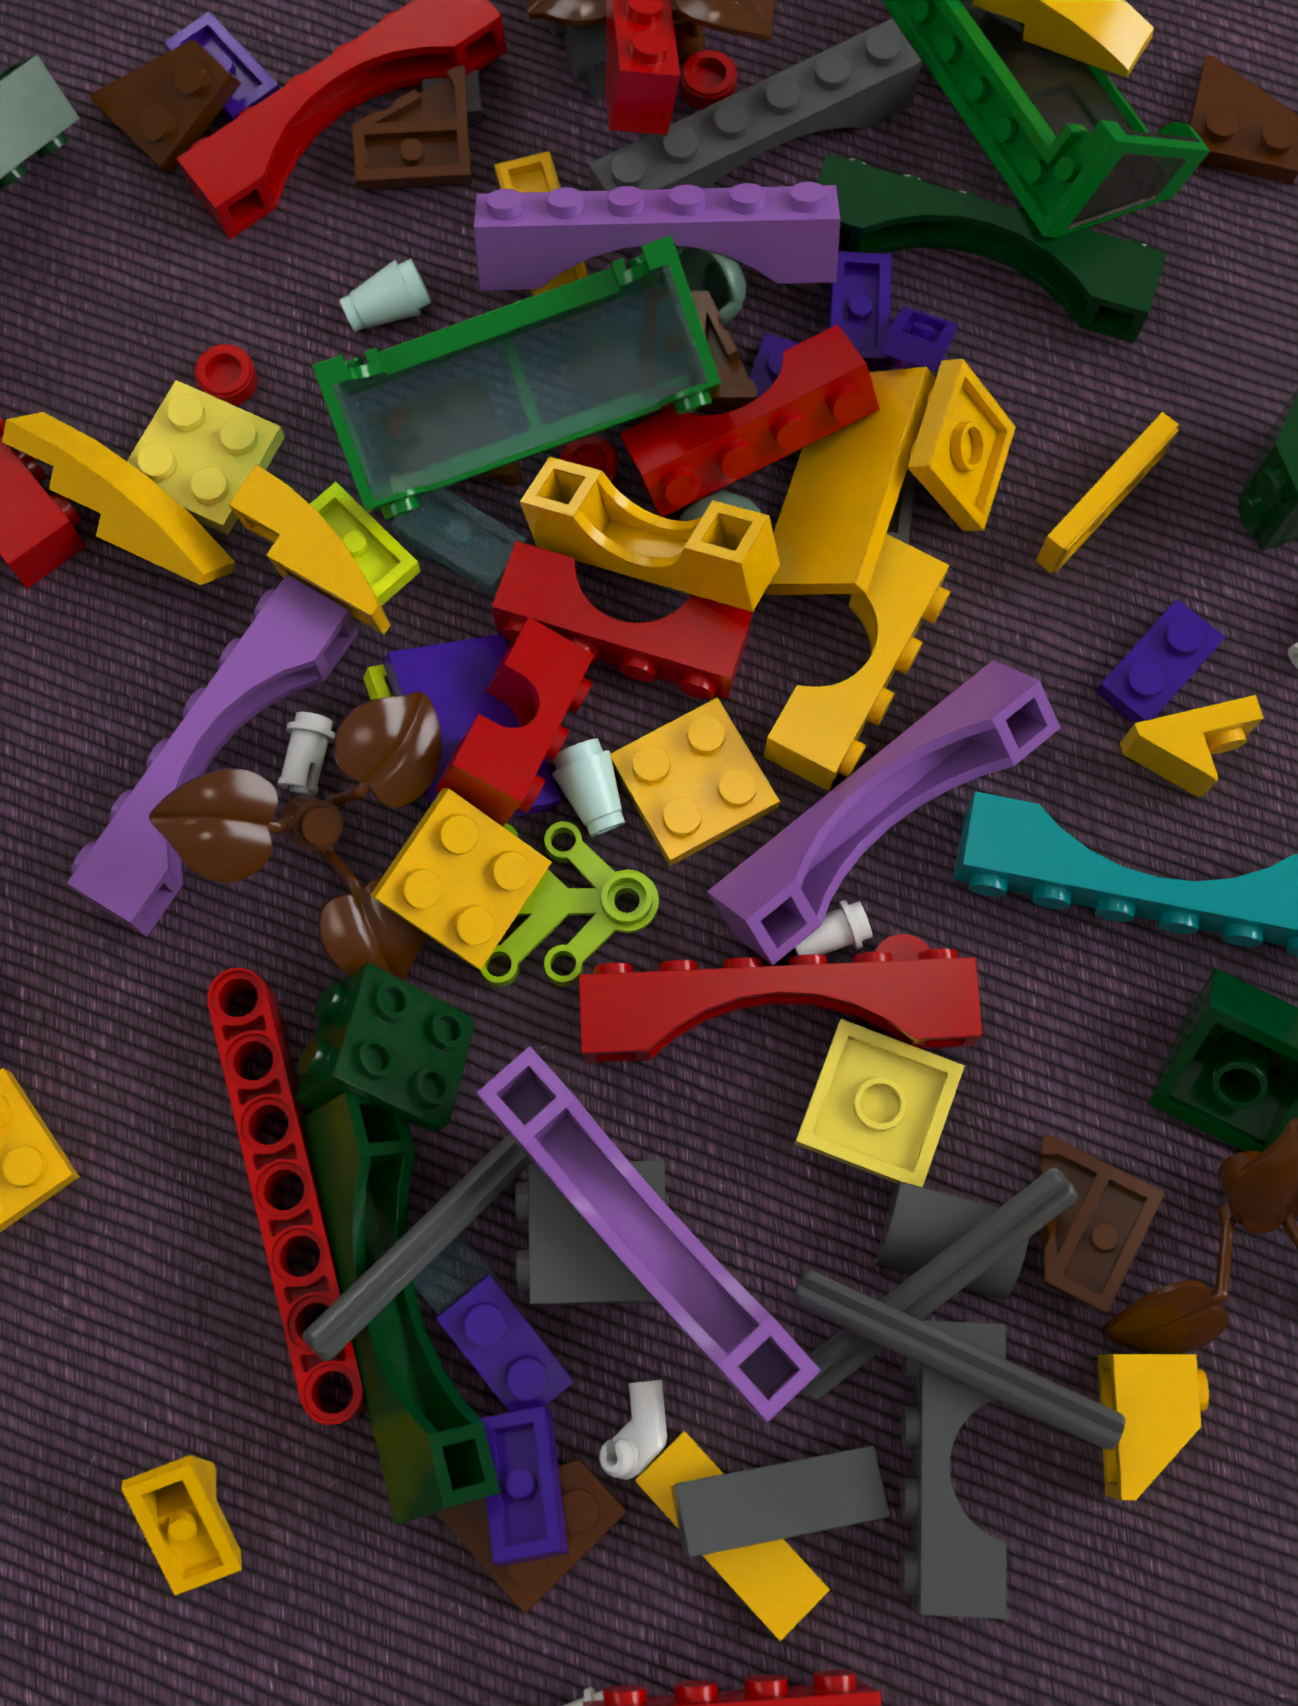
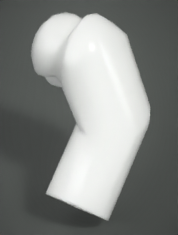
(641, 1437)

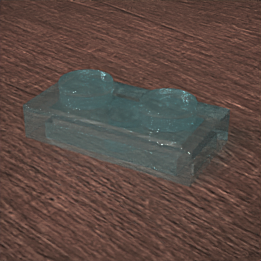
(459, 537)

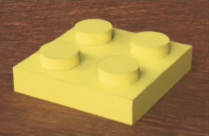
(204, 452)
(879, 1104)

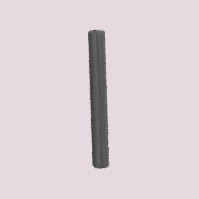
(415, 1250)
(949, 1273)
(959, 1360)

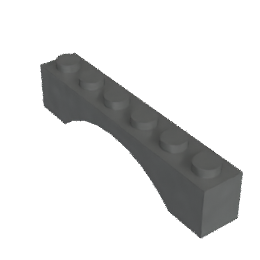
(838, 88)

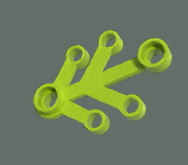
(554, 902)

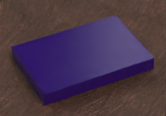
(456, 683)

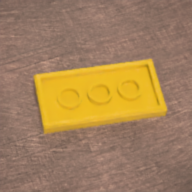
(848, 492)

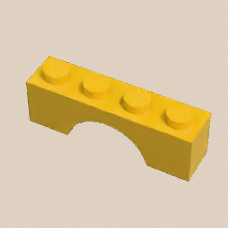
(719, 557)
(823, 723)

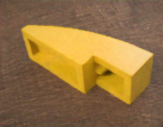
(1091, 31)
(306, 545)

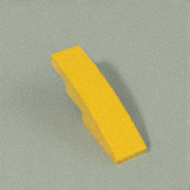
(131, 505)

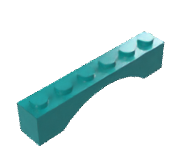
(1024, 851)

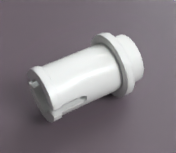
(306, 752)
(839, 929)

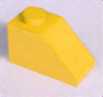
(1161, 1412)

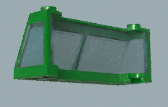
(520, 380)

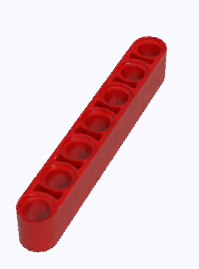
(267, 1167)

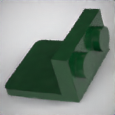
(386, 1047)

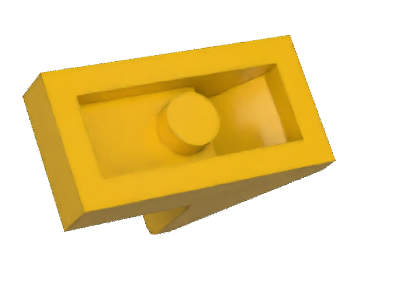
(1183, 742)
(184, 1522)

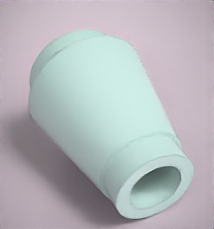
(386, 297)
(590, 785)

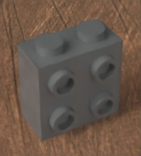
(565, 1256)

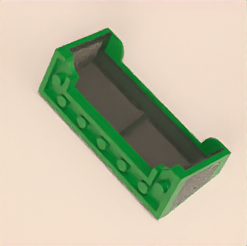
(1047, 119)

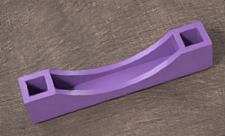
(538, 235)
(285, 649)
(790, 881)
(647, 1236)

